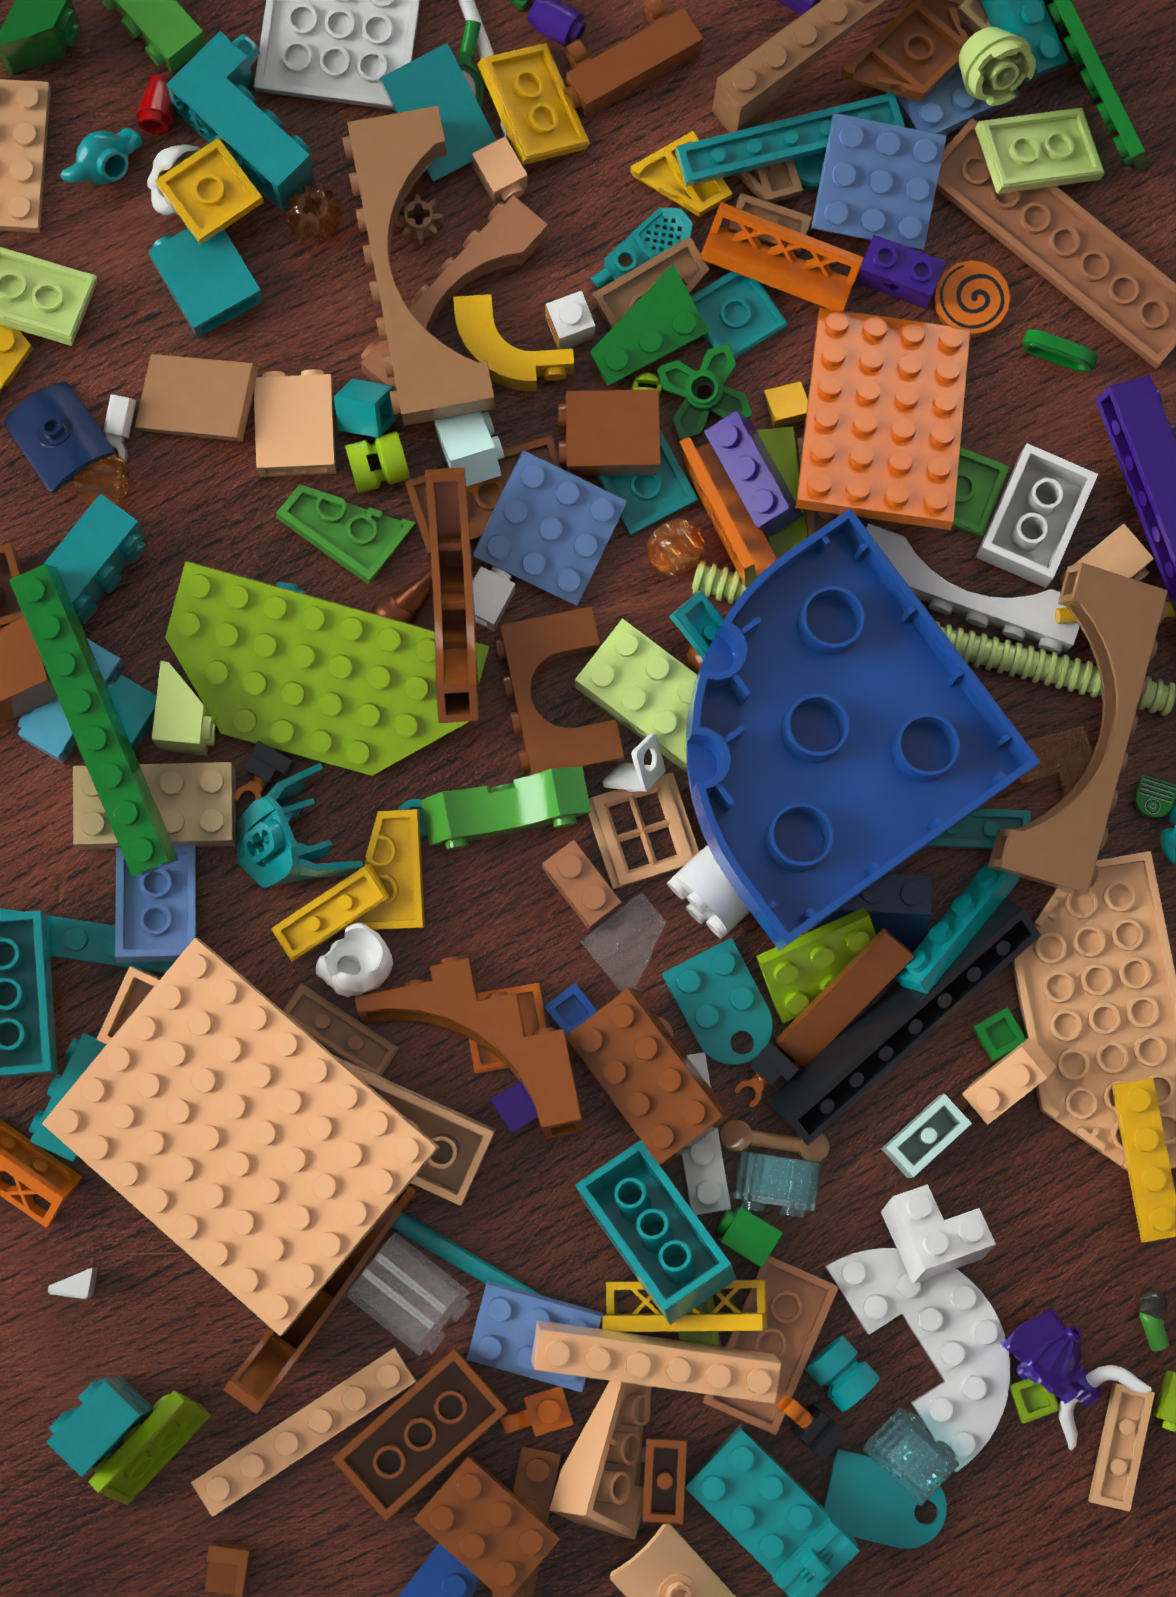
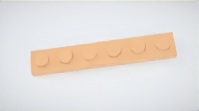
(303, 1432)

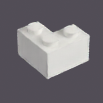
(928, 1241)

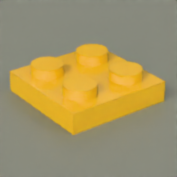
(209, 191)

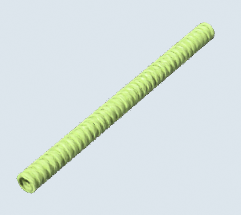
(981, 650)

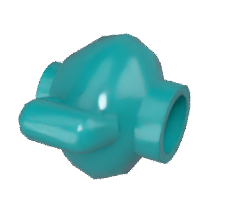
(103, 157)

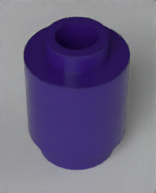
(557, 21)

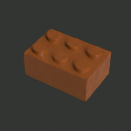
(487, 1528)

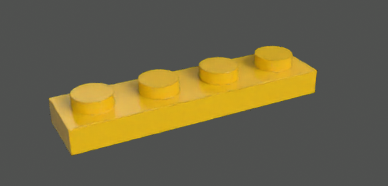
(1146, 1158)

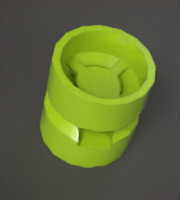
(390, 457)

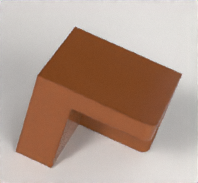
(228, 1569)

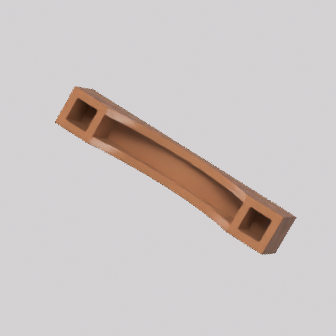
(504, 242)

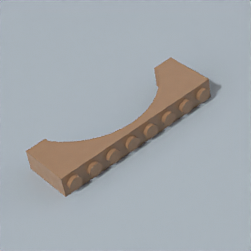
(762, 77)
(388, 161)
(1121, 627)

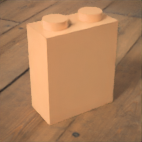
(294, 424)

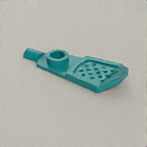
(641, 250)

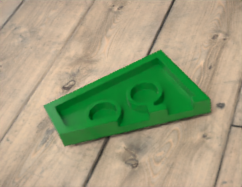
(650, 330)

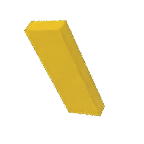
(330, 912)

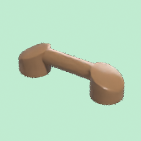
(738, 1136)

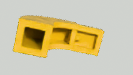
(506, 364)

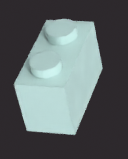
(469, 445)
(926, 1136)

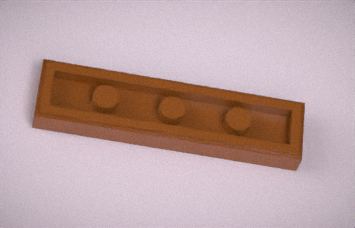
(844, 997)

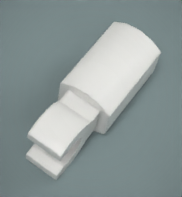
(119, 422)

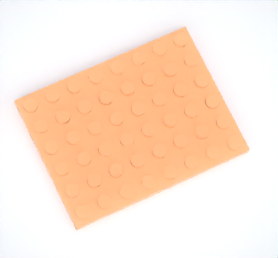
(240, 1136)

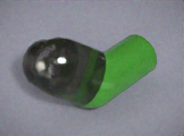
(1152, 1317)

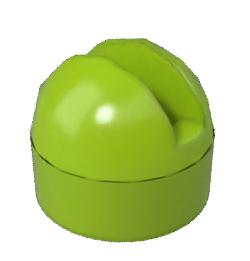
(647, 378)

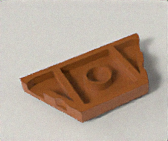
(911, 51)

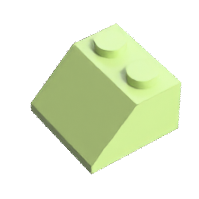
(180, 717)

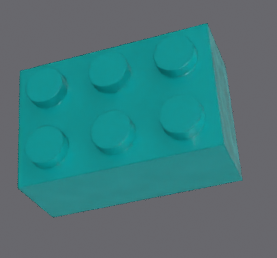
(97, 553)
(99, 1425)

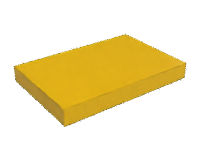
(533, 103)

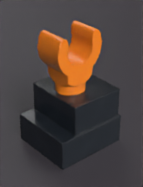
(265, 766)
(769, 1065)
(813, 1427)

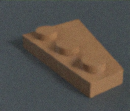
(621, 294)

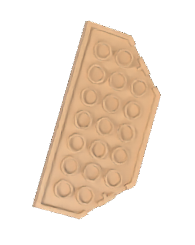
(1103, 1001)

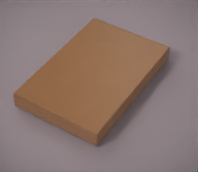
(196, 397)

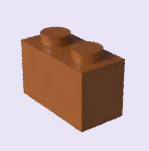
(664, 1479)

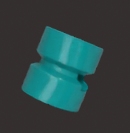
(842, 1373)

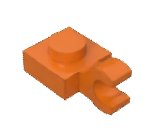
(544, 1412)

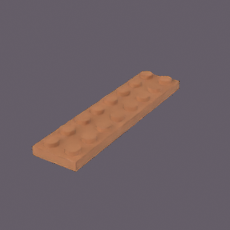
(1067, 250)

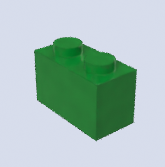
(747, 1236)

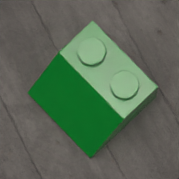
(37, 33)

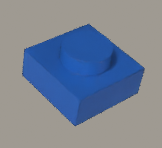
(570, 1009)

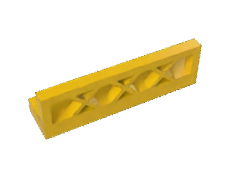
(691, 1321)

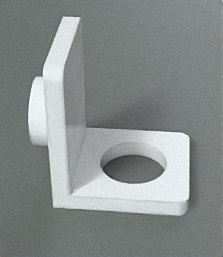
(636, 775)

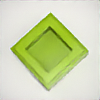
(1032, 1400)

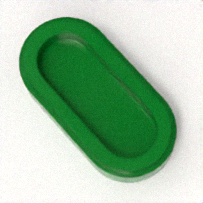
(1059, 351)

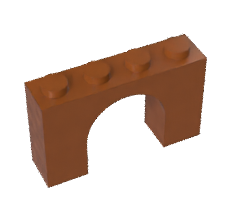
(527, 649)

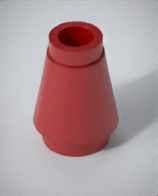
(156, 106)

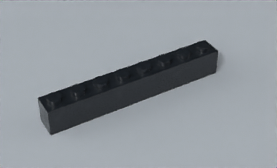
(896, 1028)

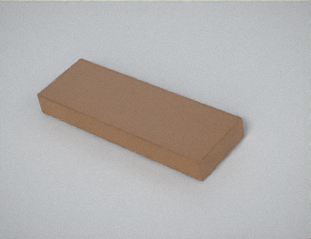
(340, 1031)

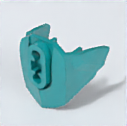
(268, 846)

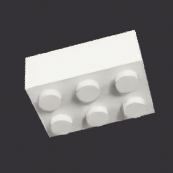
(1036, 515)

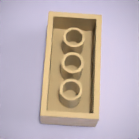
(191, 798)

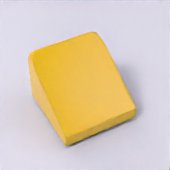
(786, 404)

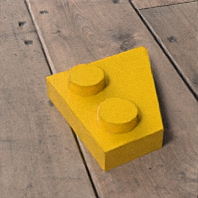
(664, 175)

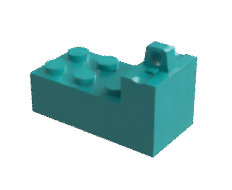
(216, 102)
(772, 1515)

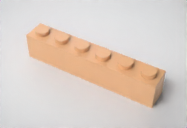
(655, 1362)

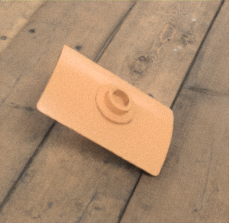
(668, 1569)

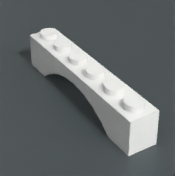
(1018, 617)

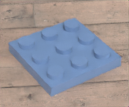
(878, 181)
(549, 528)

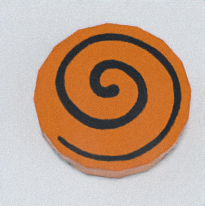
(972, 297)

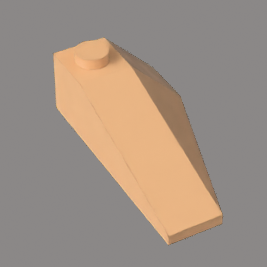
(603, 1470)

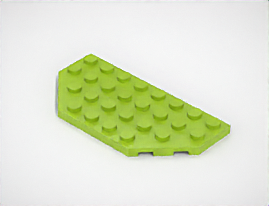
(307, 671)

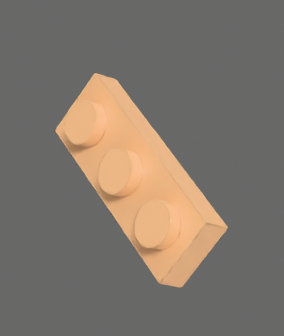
(1121, 1447)

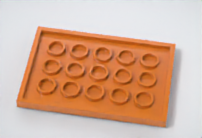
(884, 419)

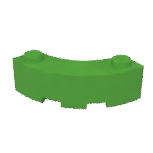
(526, 804)

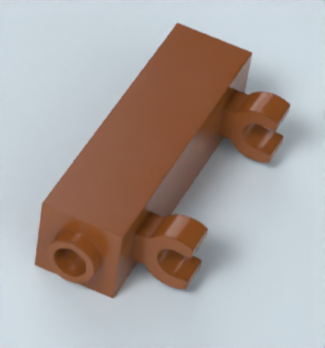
(633, 62)

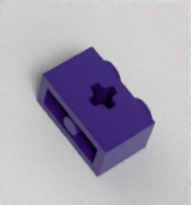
(900, 271)

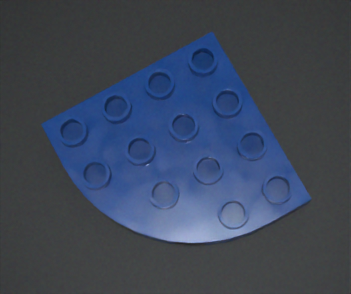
(836, 732)

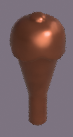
(405, 602)

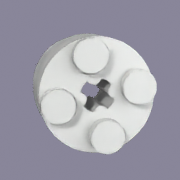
(708, 893)

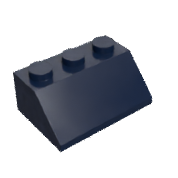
(895, 903)

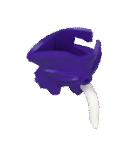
(1051, 1357)

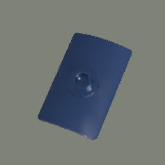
(57, 434)

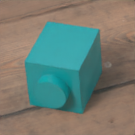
(364, 408)

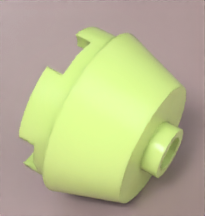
(995, 65)

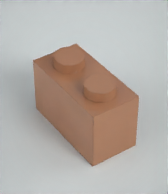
(581, 885)

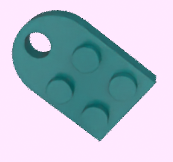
(720, 1000)

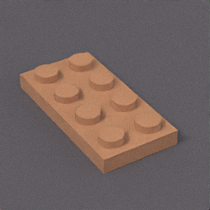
(794, 1319)

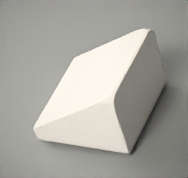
(76, 1286)

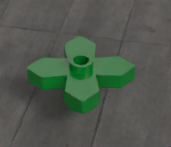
(685, 383)

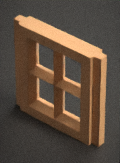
(609, 841)

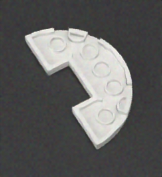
(955, 1331)

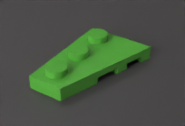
(347, 533)

